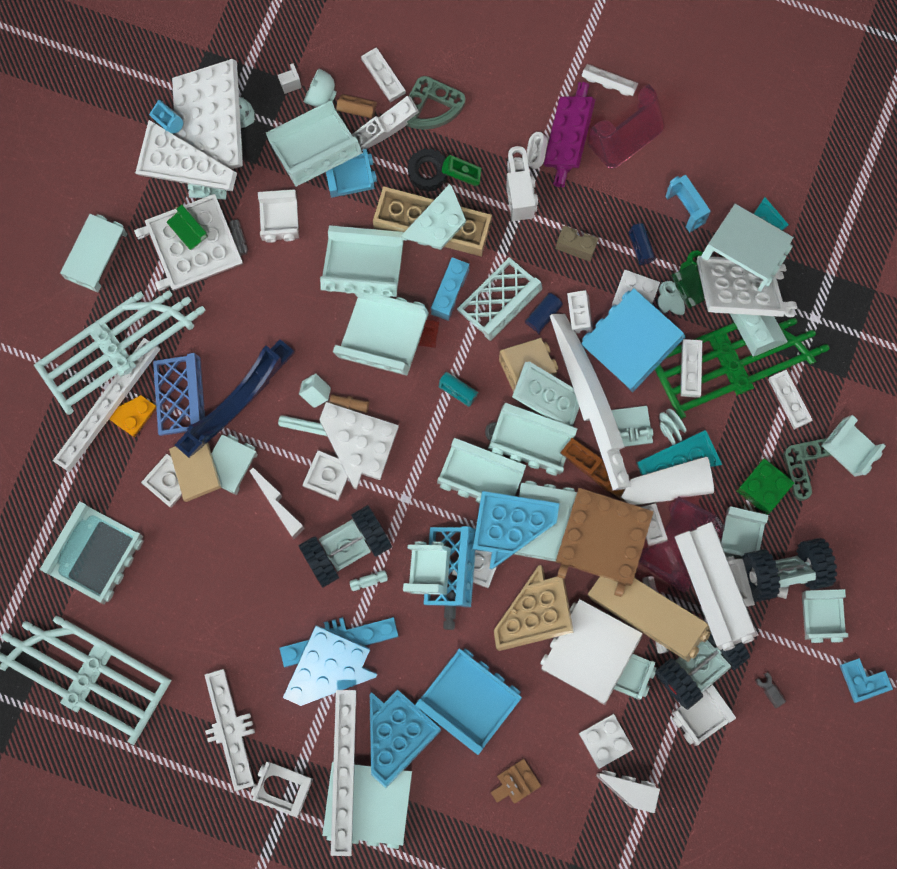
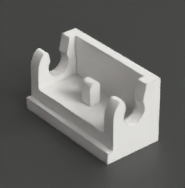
(580, 311)

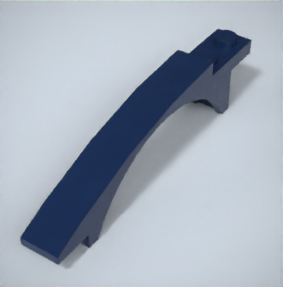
(254, 382)

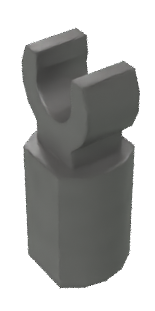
(771, 691)

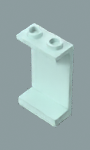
(92, 251)

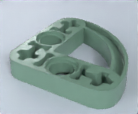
(430, 92)

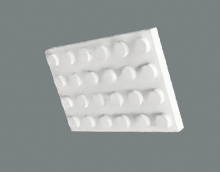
(211, 111)

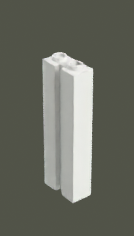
(716, 587)

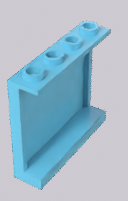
(633, 339)
(469, 700)

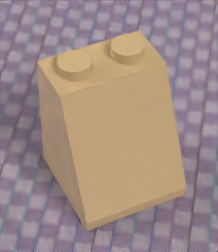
(534, 351)

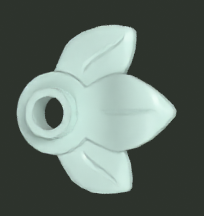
(670, 301)

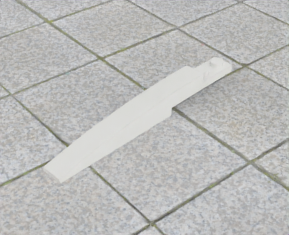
(592, 401)

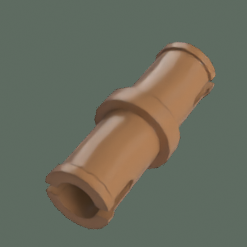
(350, 403)

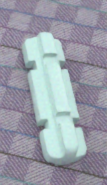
(368, 580)

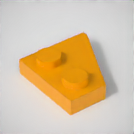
(133, 415)

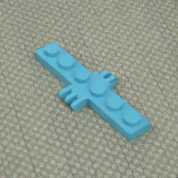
(362, 635)

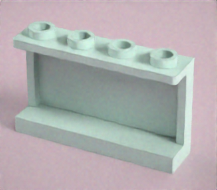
(531, 439)
(478, 470)

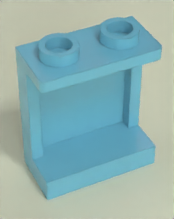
(352, 176)
(691, 200)

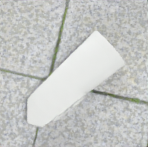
(667, 484)

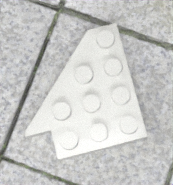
(358, 441)

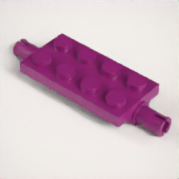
(569, 133)

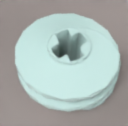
(671, 424)

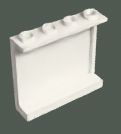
(593, 654)

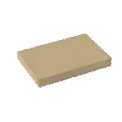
(195, 474)

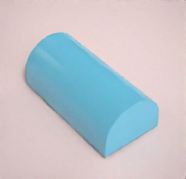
(166, 117)

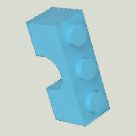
(449, 289)

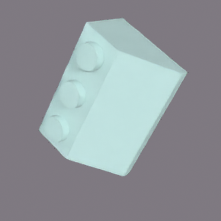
(759, 332)

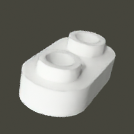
(536, 150)

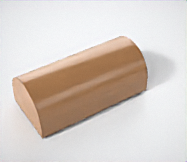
(356, 106)

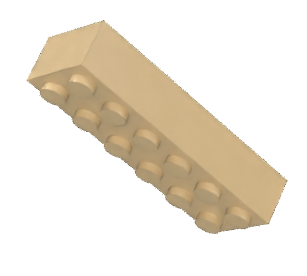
(400, 209)

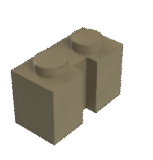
(576, 245)

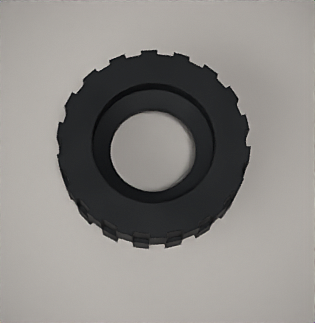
(420, 182)

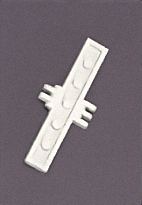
(229, 730)

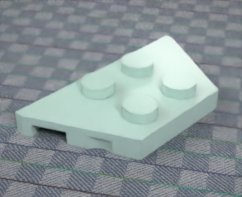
(437, 222)

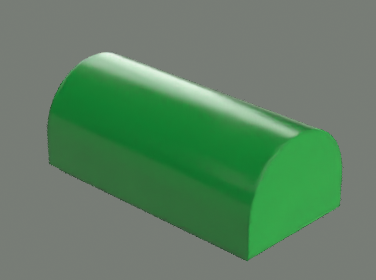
(462, 170)

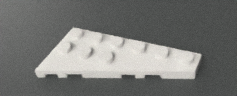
(175, 160)

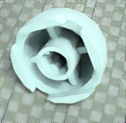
(320, 89)

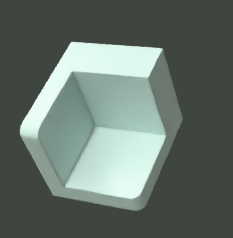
(314, 390)

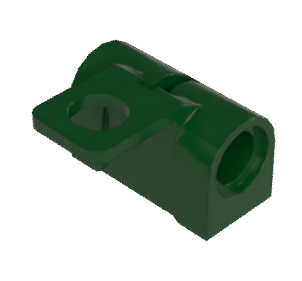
(689, 285)

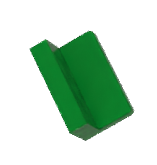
(187, 228)

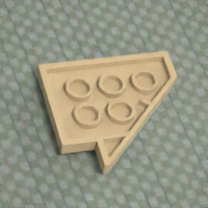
(536, 614)

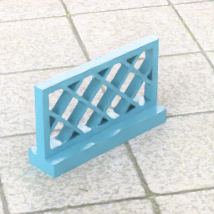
(465, 565)

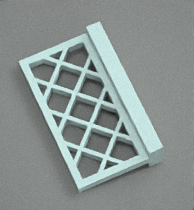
(513, 305)

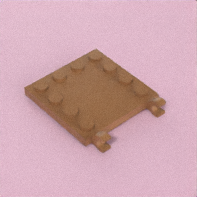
(604, 538)

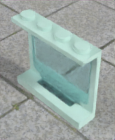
(92, 553)

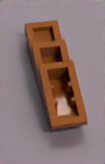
(590, 465)

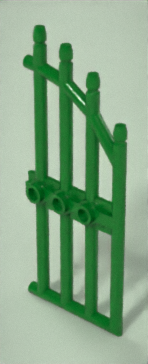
(733, 366)

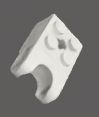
(520, 186)

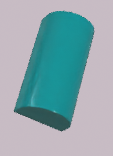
(457, 389)

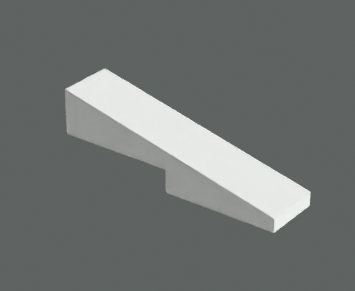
(292, 525)

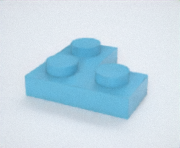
(860, 685)

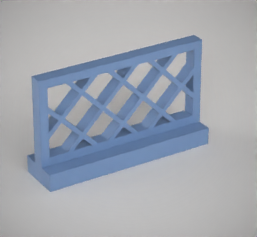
(194, 390)

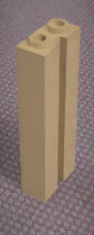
(653, 616)

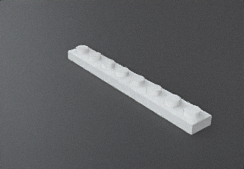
(102, 411)
(343, 773)

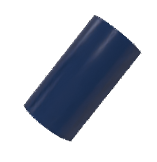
(641, 244)
(541, 315)

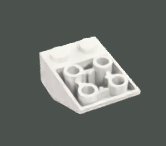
(635, 795)

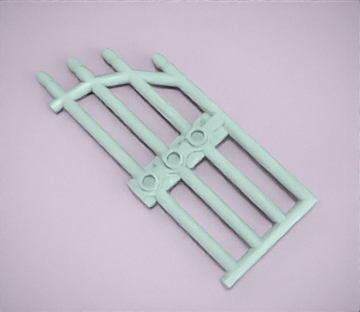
(110, 346)
(88, 674)

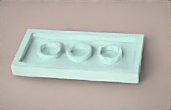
(546, 394)

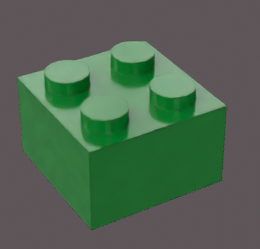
(765, 487)

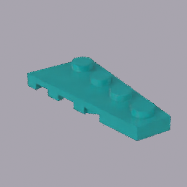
(690, 449)

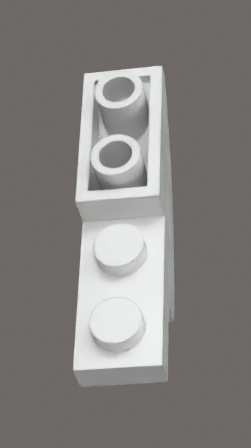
(387, 124)

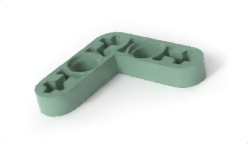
(801, 457)

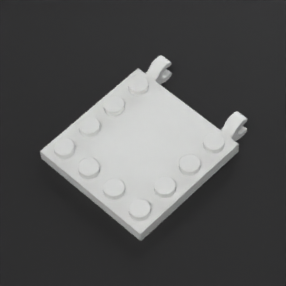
(207, 259)
(735, 290)

